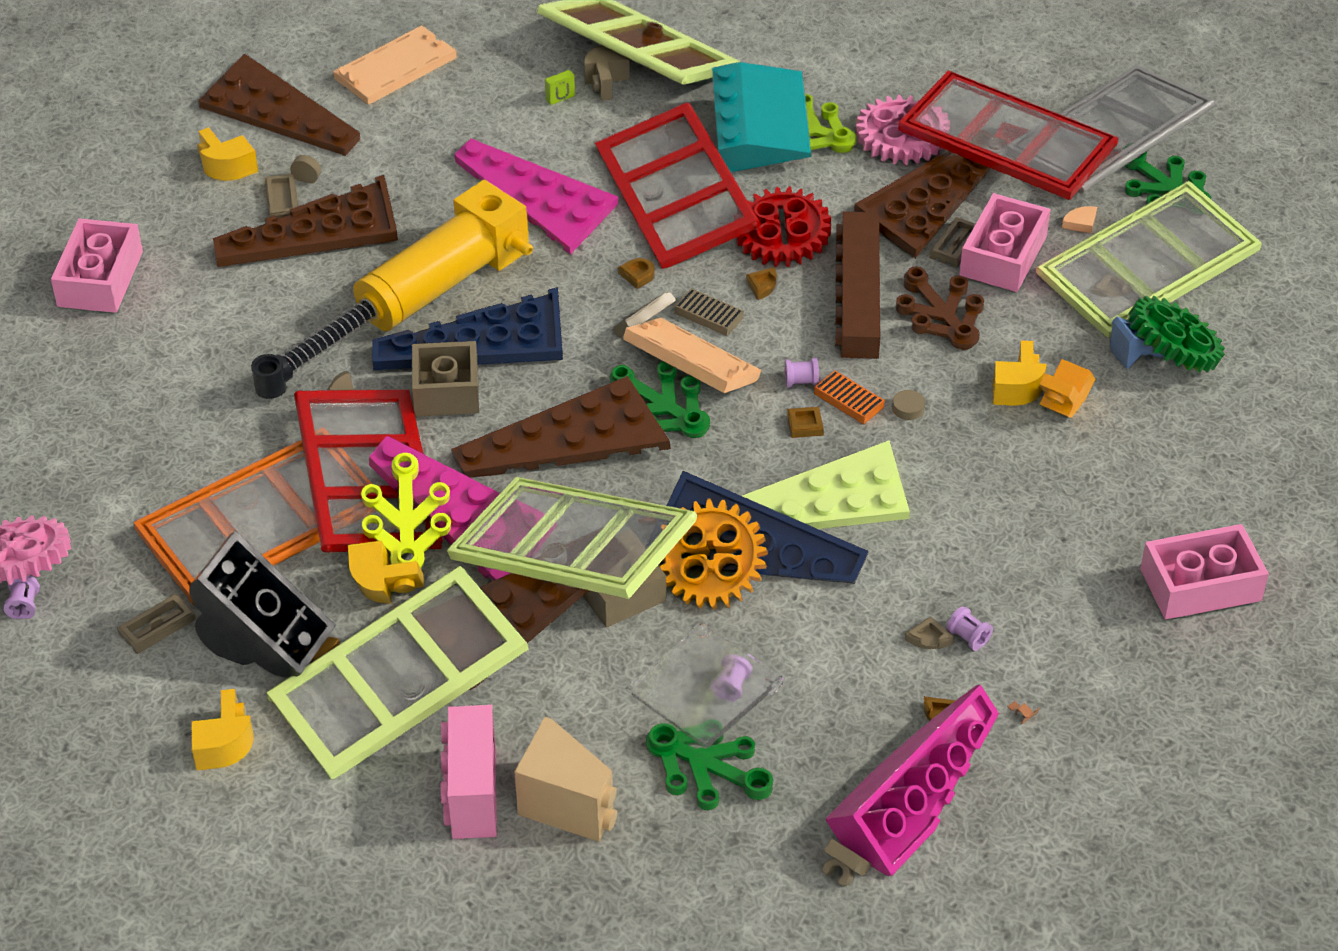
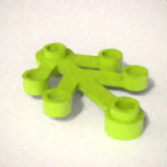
(837, 137)

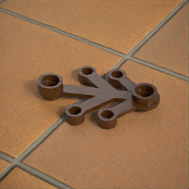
(960, 334)

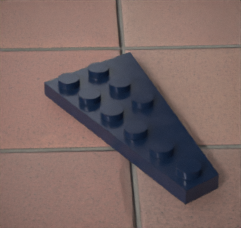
(502, 334)
(792, 546)

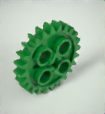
(1176, 334)

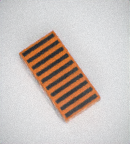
(849, 397)

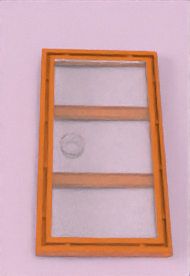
(262, 502)

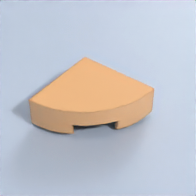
(1080, 219)

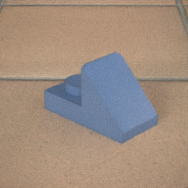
(1126, 344)

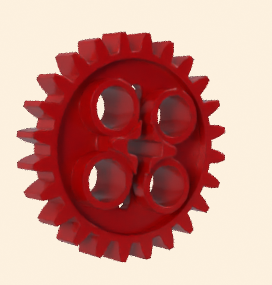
(804, 221)

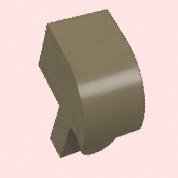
(603, 67)

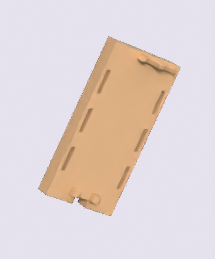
(394, 64)
(692, 355)

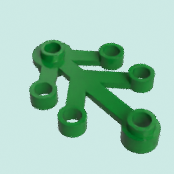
(1163, 182)
(690, 421)
(705, 760)

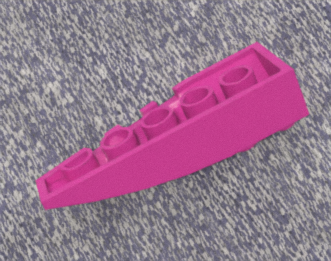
(905, 794)

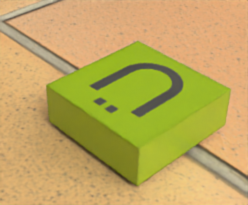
(559, 87)

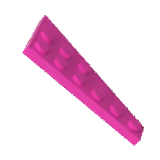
(554, 202)
(466, 499)

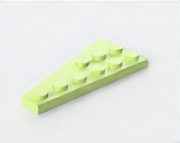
(842, 492)

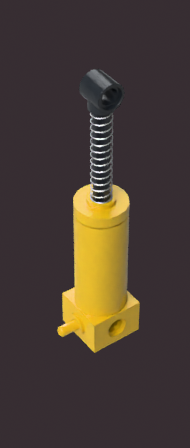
(485, 230)

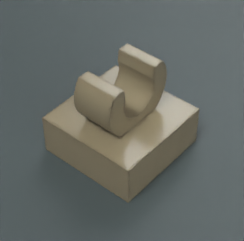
(847, 860)

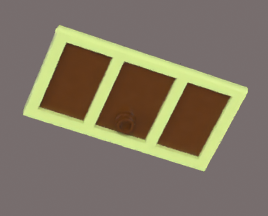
(638, 38)

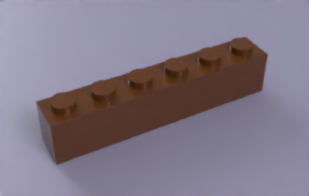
(859, 285)

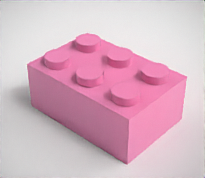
(1004, 242)
(97, 265)
(1203, 571)
(470, 766)

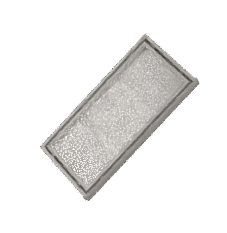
(1139, 111)

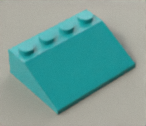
(760, 115)

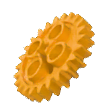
(711, 584)

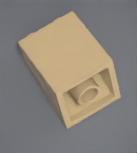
(565, 784)

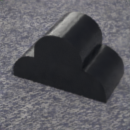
(255, 612)

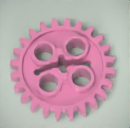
(879, 132)
(31, 547)

